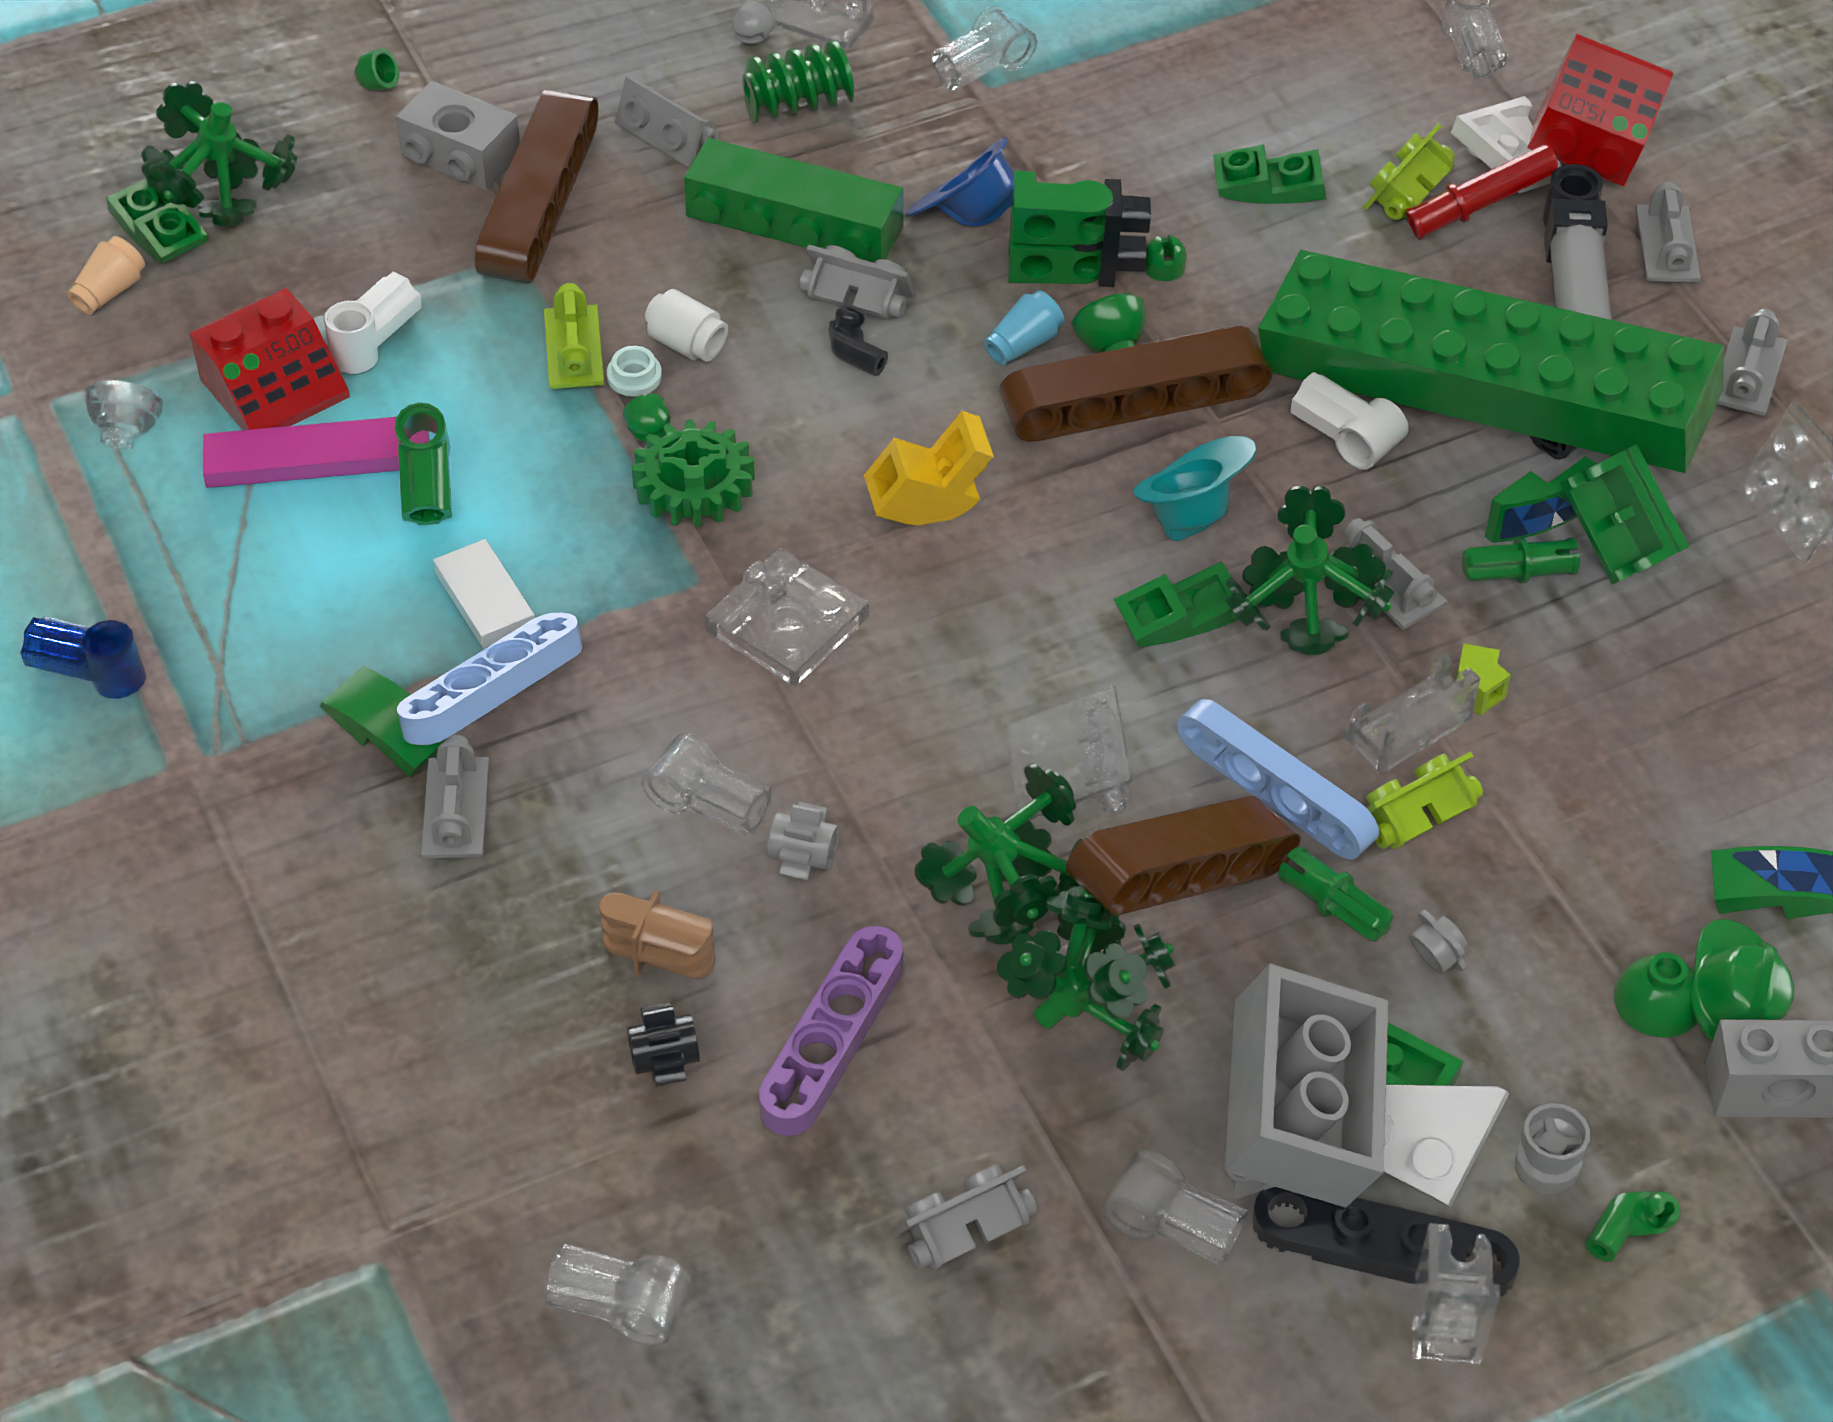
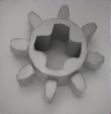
(803, 841)

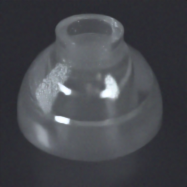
(122, 411)

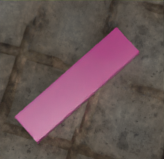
(302, 452)

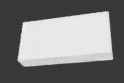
(483, 592)

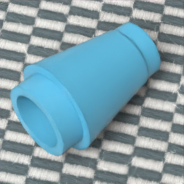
(1025, 327)

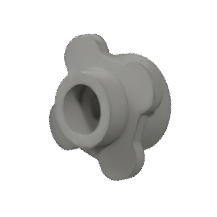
(1439, 943)

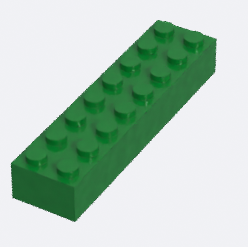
(1494, 359)

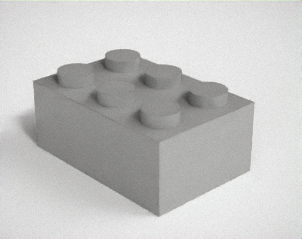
(1307, 1086)

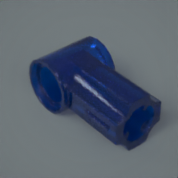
(96, 653)

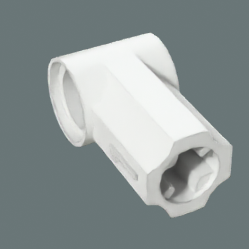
(362, 325)
(1360, 429)

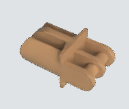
(657, 935)

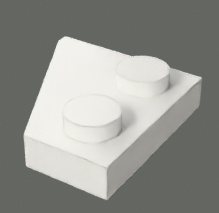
(1498, 133)
(1437, 1134)

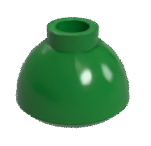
(1110, 322)
(1656, 995)

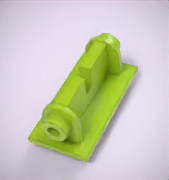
(1421, 160)
(573, 340)
(1439, 786)

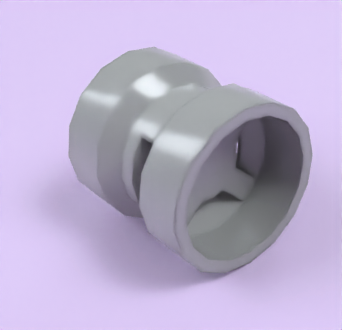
(1552, 1148)

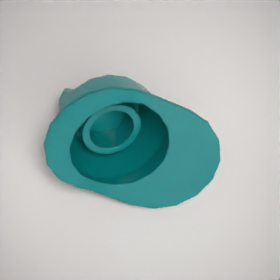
(1196, 486)

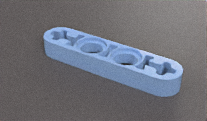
(489, 678)
(1278, 779)

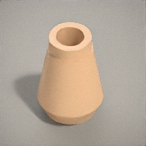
(106, 274)

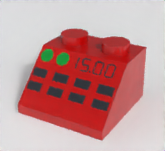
(1600, 109)
(268, 364)

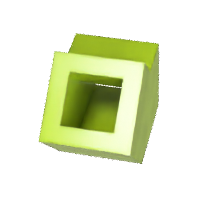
(1493, 678)

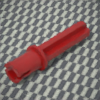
(1481, 191)

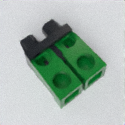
(1074, 231)

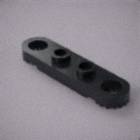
(1372, 1236)

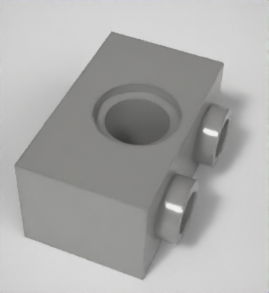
(458, 135)
(1772, 1068)

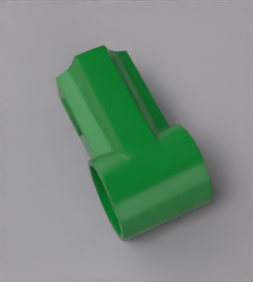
(423, 466)

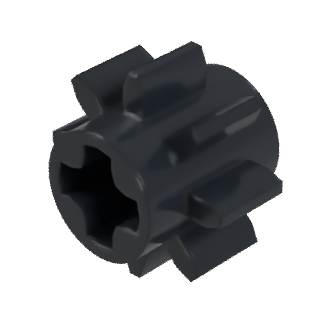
(663, 1044)

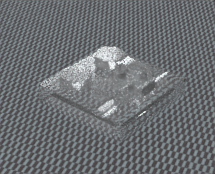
(786, 616)

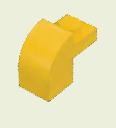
(931, 483)

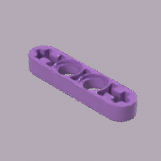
(828, 1027)

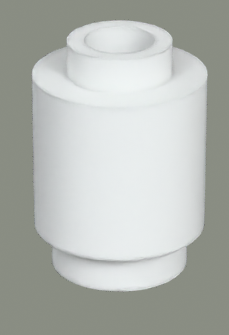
(685, 325)

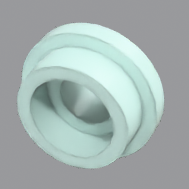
(634, 371)

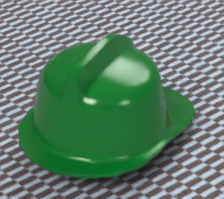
(1737, 977)

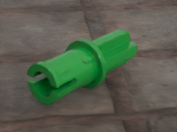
(1521, 560)
(1337, 895)

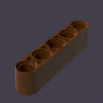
(537, 186)
(1134, 383)
(1181, 854)

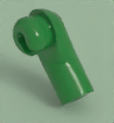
(1631, 1216)

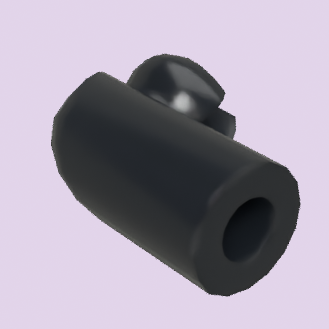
(849, 343)

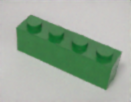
(793, 200)

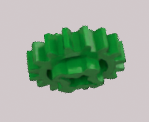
(693, 473)

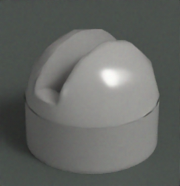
(753, 23)

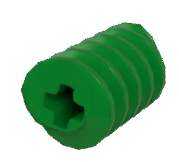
(796, 79)

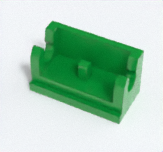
(1624, 514)

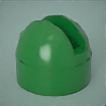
(377, 70)
(1165, 270)
(646, 416)

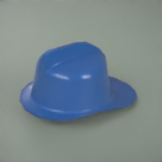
(977, 193)

